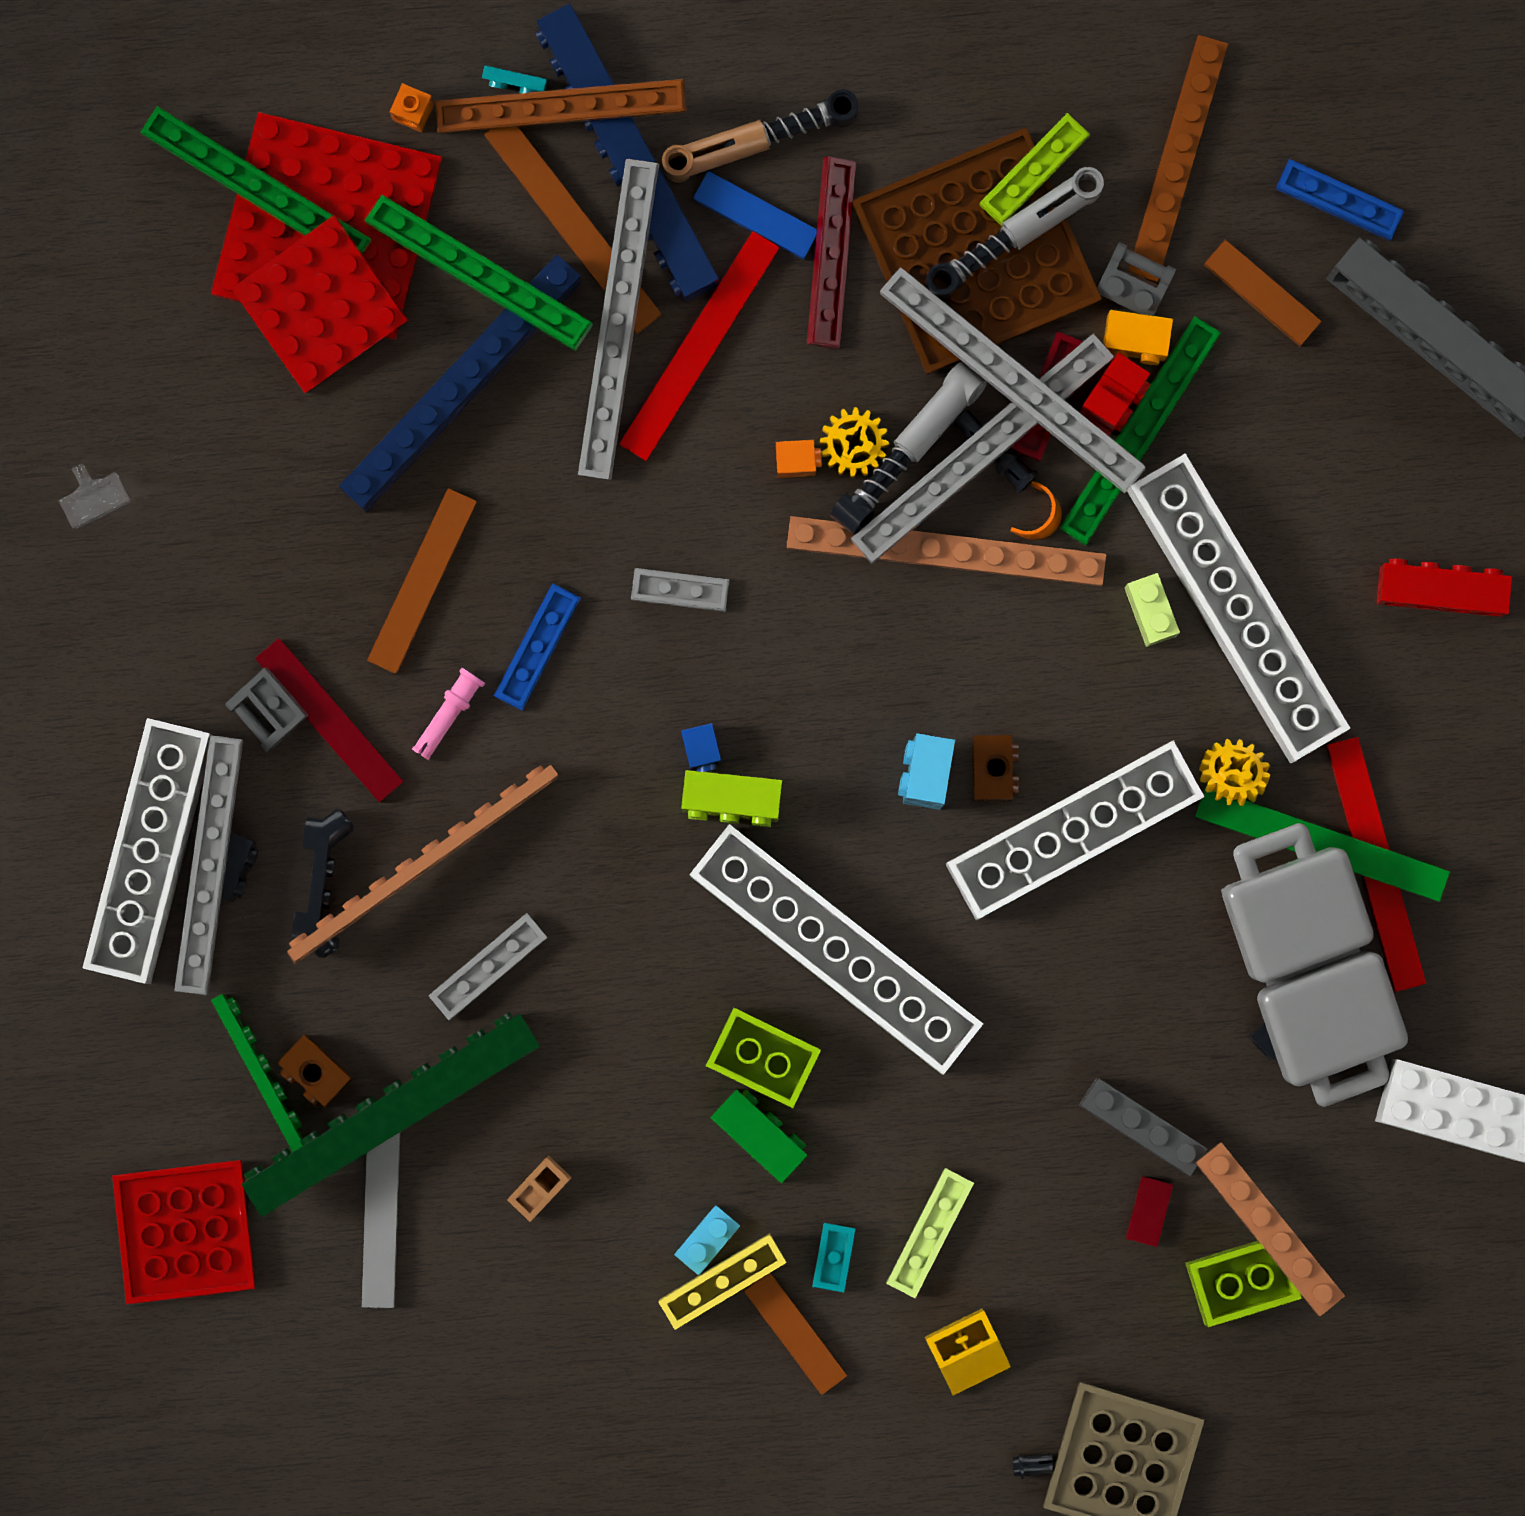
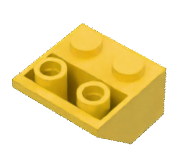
(967, 1351)

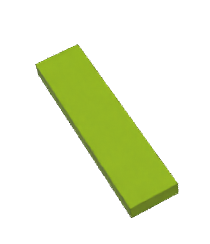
(1034, 169)

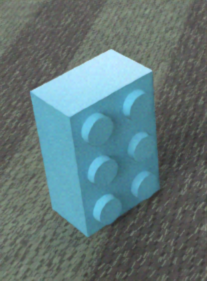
(928, 771)

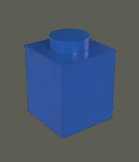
(701, 748)

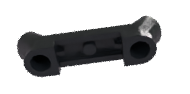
(322, 837)

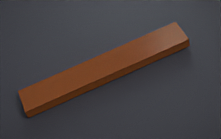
(422, 581)

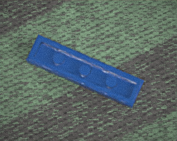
(1339, 200)
(755, 215)
(537, 647)

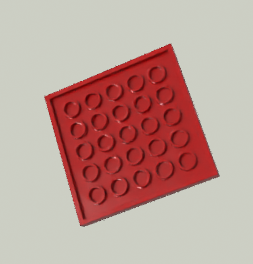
(340, 176)

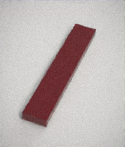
(831, 252)
(331, 721)

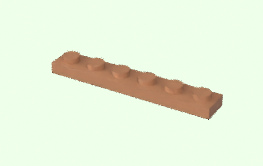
(1270, 1229)

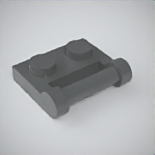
(1131, 289)
(273, 702)

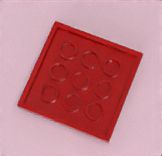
(319, 304)
(184, 1232)

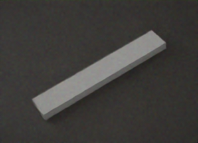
(381, 1225)

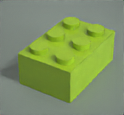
(731, 798)
(763, 1057)
(1238, 1283)

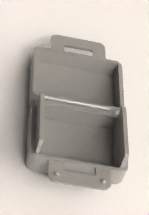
(1303, 938)

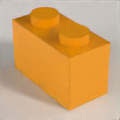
(1138, 336)

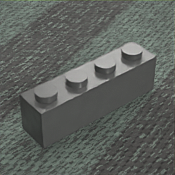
(1142, 1126)

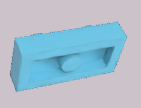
(707, 1240)

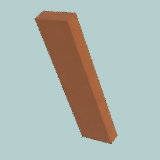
(1262, 293)
(795, 1333)

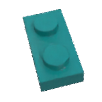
(501, 78)
(833, 1257)

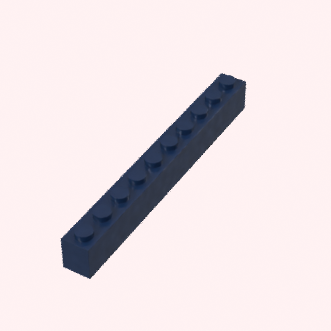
(620, 141)
(452, 392)

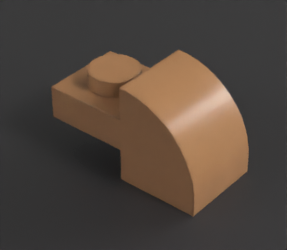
(539, 1188)

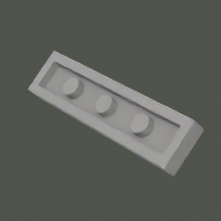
(488, 966)

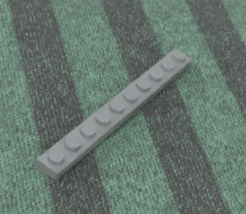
(618, 319)
(1012, 380)
(975, 454)

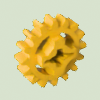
(840, 435)
(1234, 772)

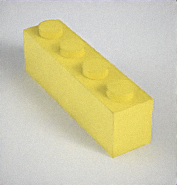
(722, 1281)

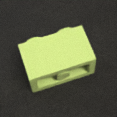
(1152, 610)

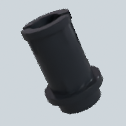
(1032, 1465)

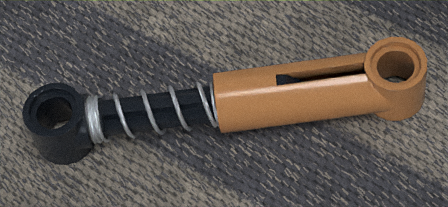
(755, 137)

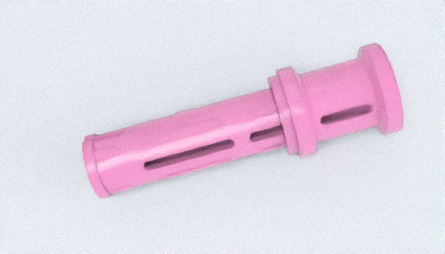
(456, 700)

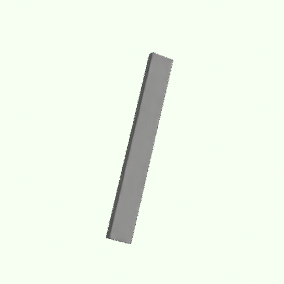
(208, 865)

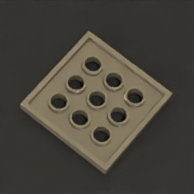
(1122, 1411)

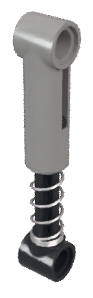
(1019, 230)
(959, 390)

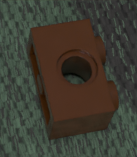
(994, 748)
(333, 1077)

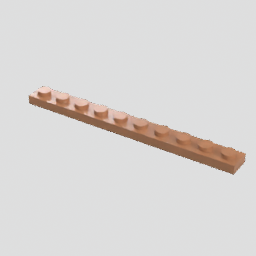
(957, 553)
(410, 871)

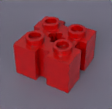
(1117, 389)

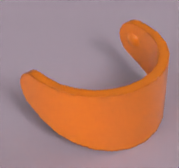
(1052, 523)

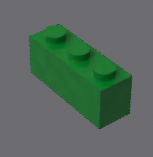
(760, 1134)

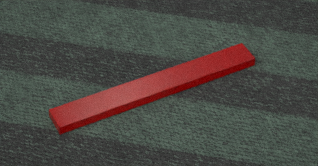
(699, 346)
(1384, 900)

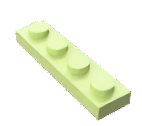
(930, 1233)

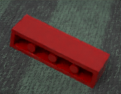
(1444, 589)

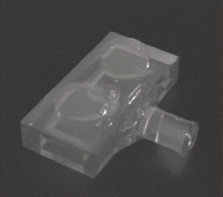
(93, 498)

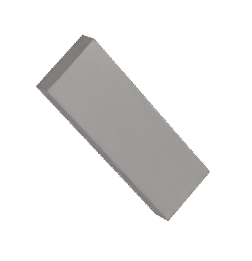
(680, 590)

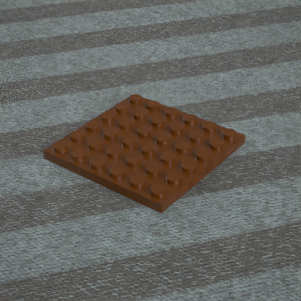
(939, 218)

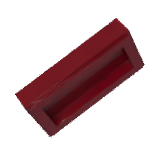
(1149, 1211)

